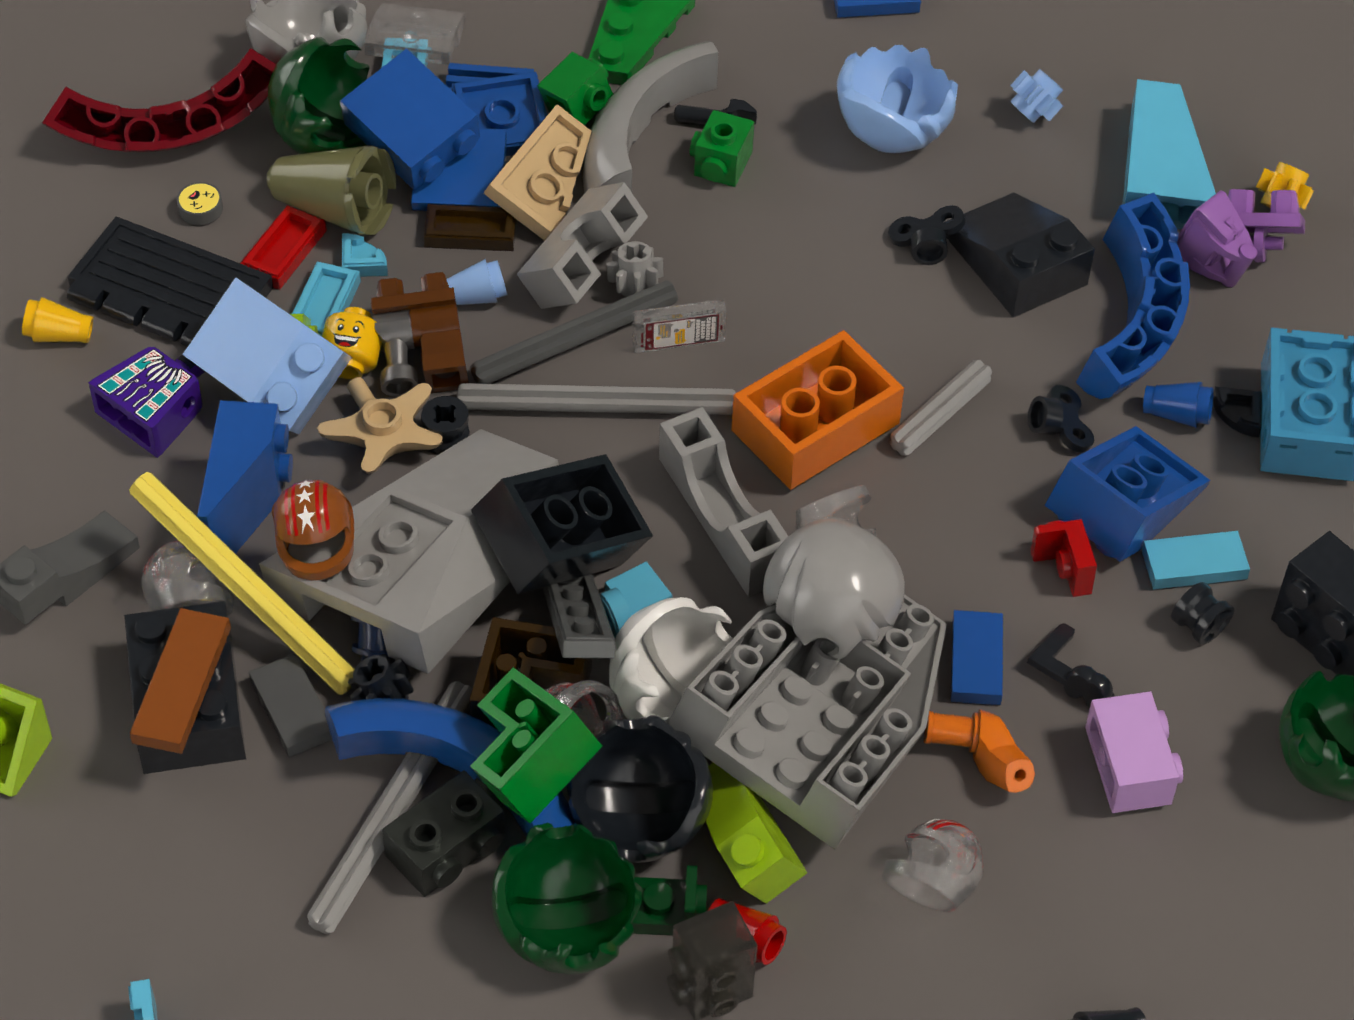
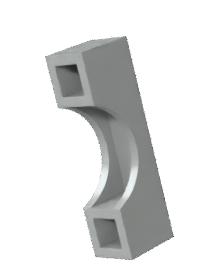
(701, 470)

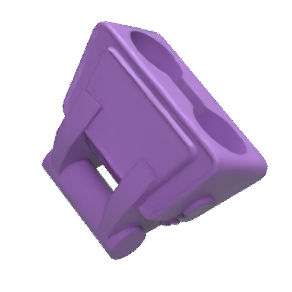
(1217, 241)

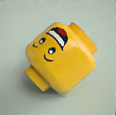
(355, 335)

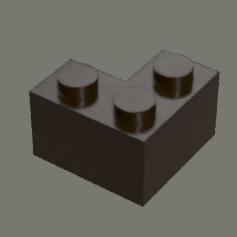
(530, 650)

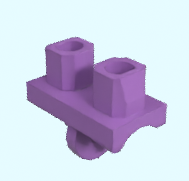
(1282, 219)

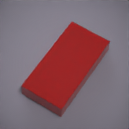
(285, 244)

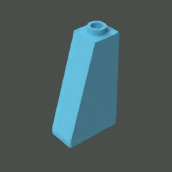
(1165, 152)

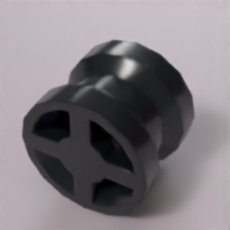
(448, 418)
(1202, 613)

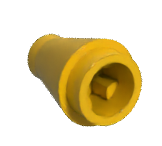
(55, 323)

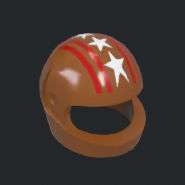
(310, 515)

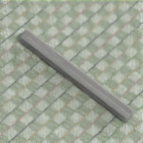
(595, 398)
(369, 842)

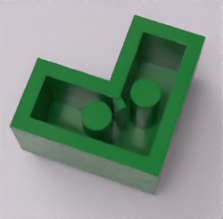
(537, 748)

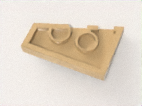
(542, 173)

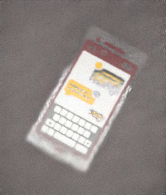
(679, 326)

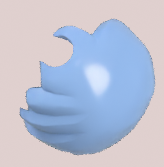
(895, 98)

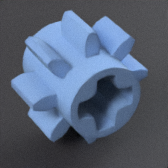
(1036, 95)

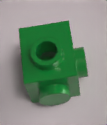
(577, 87)
(722, 148)

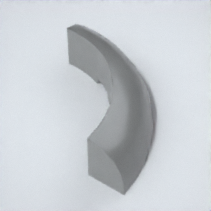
(635, 101)

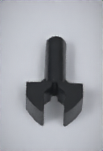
(700, 115)

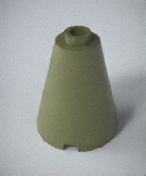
(337, 186)

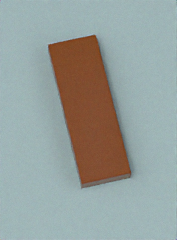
(180, 681)

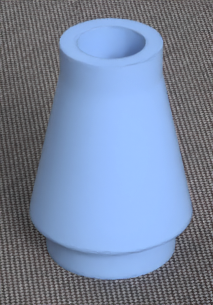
(478, 284)

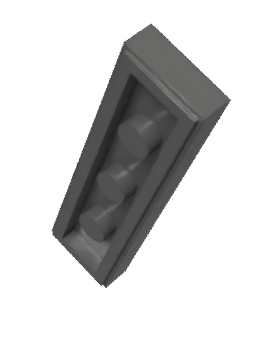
(580, 619)

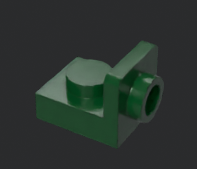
(668, 903)

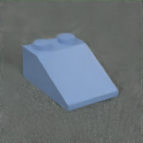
(267, 355)

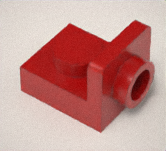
(1071, 549)

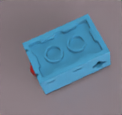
(1308, 404)

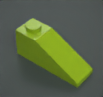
(750, 839)

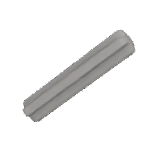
(940, 407)

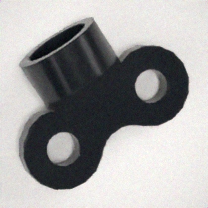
(928, 234)
(1053, 416)

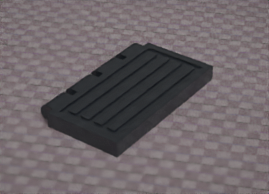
(156, 280)

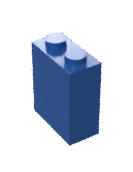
(411, 118)

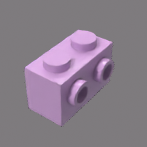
(1133, 752)

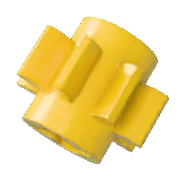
(1284, 178)

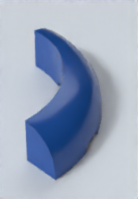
(1157, 296)
(425, 729)

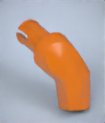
(991, 745)

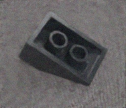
(1024, 252)

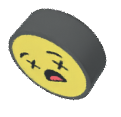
(199, 203)

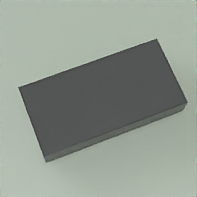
(291, 704)

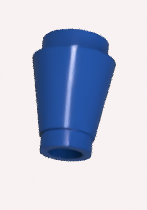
(1180, 402)

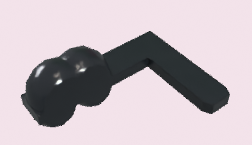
(1077, 681)

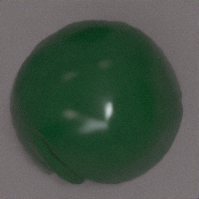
(308, 93)
(1319, 734)
(565, 899)

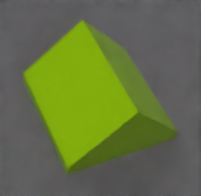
(22, 737)

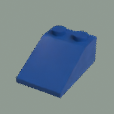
(244, 470)
(1125, 491)

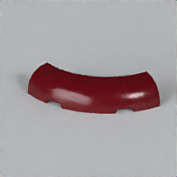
(165, 125)

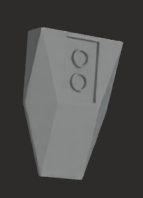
(417, 552)
(814, 727)

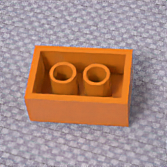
(817, 409)

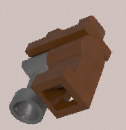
(419, 321)

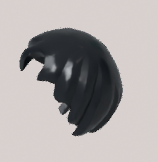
(643, 789)

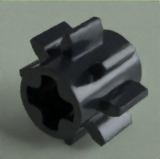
(380, 678)

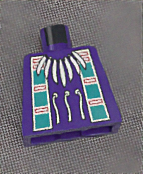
(149, 397)

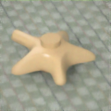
(382, 424)

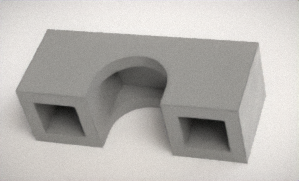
(563, 263)

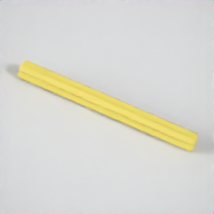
(243, 582)

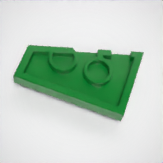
(631, 33)

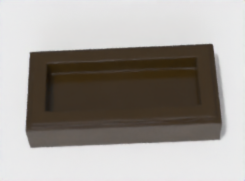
(469, 228)

